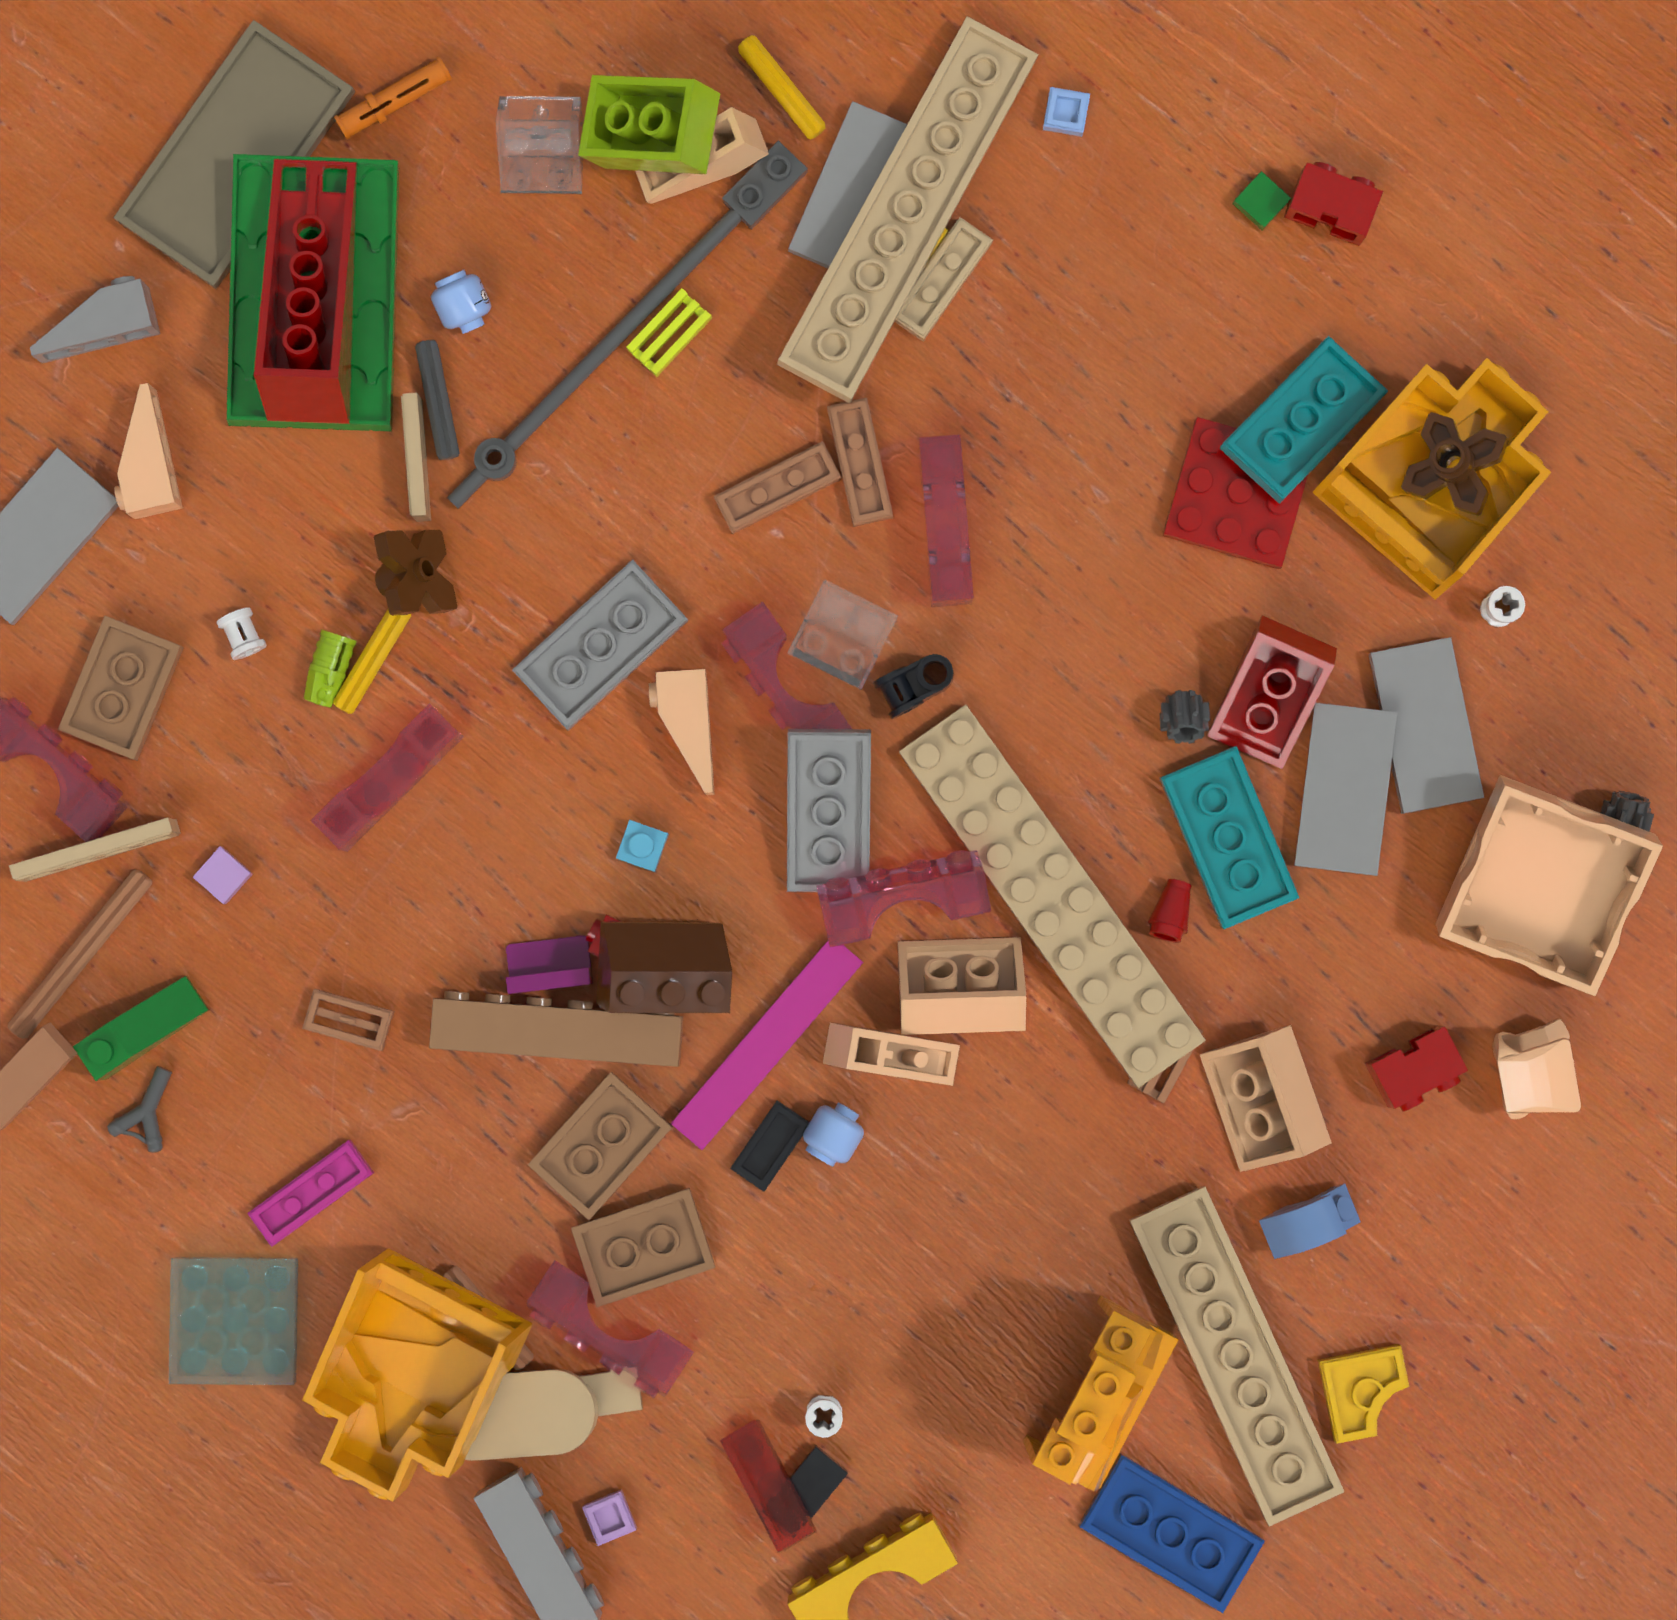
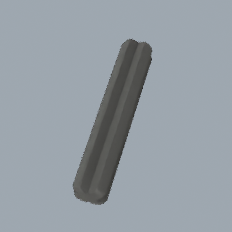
(437, 400)

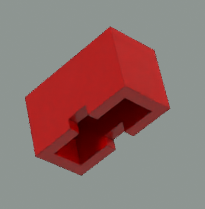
(1334, 201)
(1410, 1074)

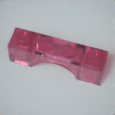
(945, 520)
(758, 641)
(389, 780)
(84, 801)
(856, 903)
(651, 1360)

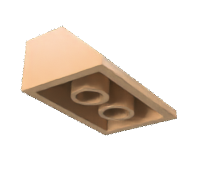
(961, 986)
(1265, 1099)

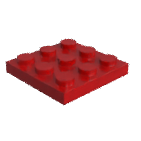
(1224, 507)

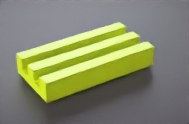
(692, 307)

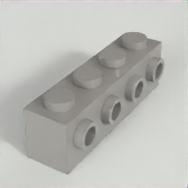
(536, 1550)

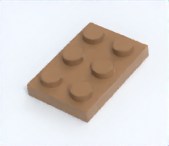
(120, 688)
(600, 1145)
(643, 1247)

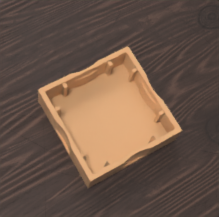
(1548, 885)

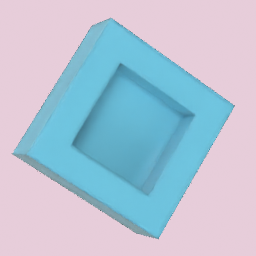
(642, 846)

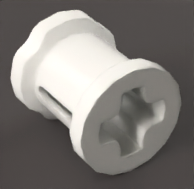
(1509, 596)
(241, 619)
(822, 1429)

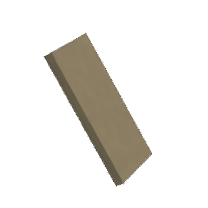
(257, 103)

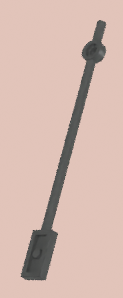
(748, 202)

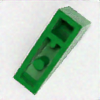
(140, 1029)

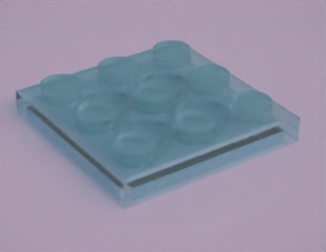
(233, 1321)

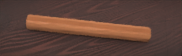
(79, 954)

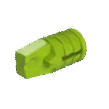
(328, 668)

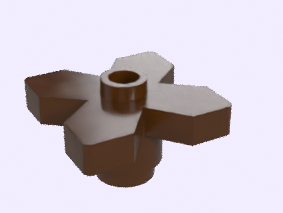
(1445, 443)
(411, 573)

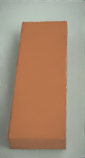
(860, 462)
(777, 487)
(32, 1071)

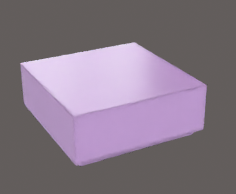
(222, 875)
(609, 1517)

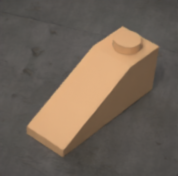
(734, 147)
(146, 465)
(685, 712)
(891, 1054)

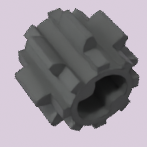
(1184, 716)
(1629, 809)

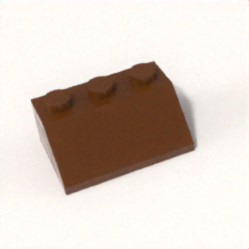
(663, 968)

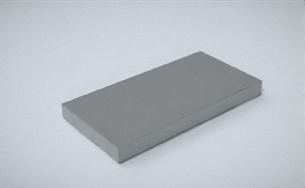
(845, 182)
(47, 529)
(600, 645)
(1433, 739)
(1346, 789)
(827, 806)

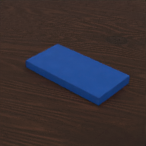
(1171, 1533)

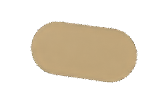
(536, 1416)

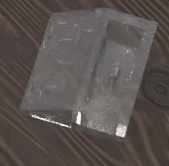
(539, 144)
(843, 634)

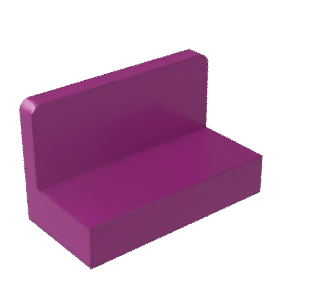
(548, 964)

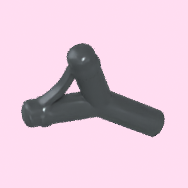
(146, 1113)

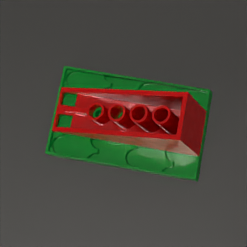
(312, 292)

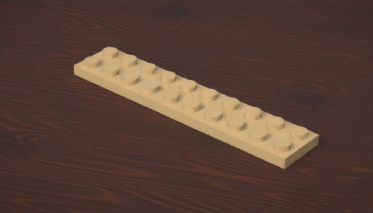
(907, 210)
(1052, 896)

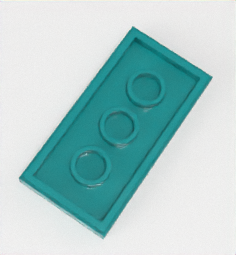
(1303, 419)
(1229, 837)

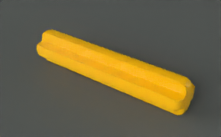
(781, 87)
(370, 661)

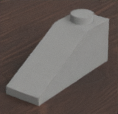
(104, 320)

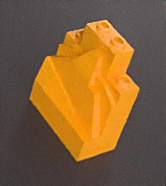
(1429, 535)
(409, 1373)
(1108, 1402)

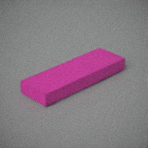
(310, 1193)

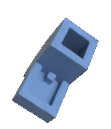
(1310, 1222)

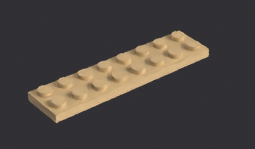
(1236, 1356)

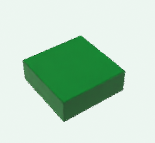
(1261, 201)

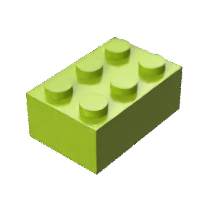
(649, 124)

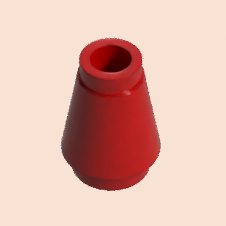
(1171, 912)

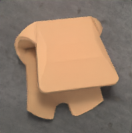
(1537, 1071)

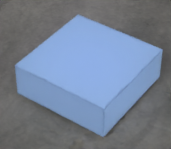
(1066, 111)

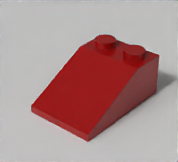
(1273, 692)

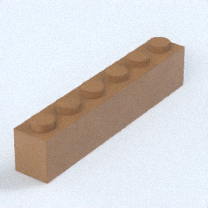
(554, 1031)

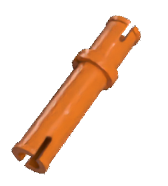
(350, 120)

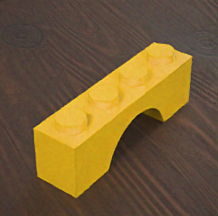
(916, 1551)

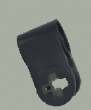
(912, 685)

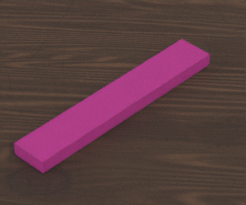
(766, 1044)

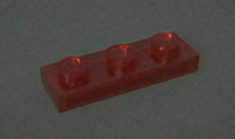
(768, 1486)

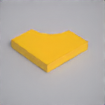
(1358, 1387)

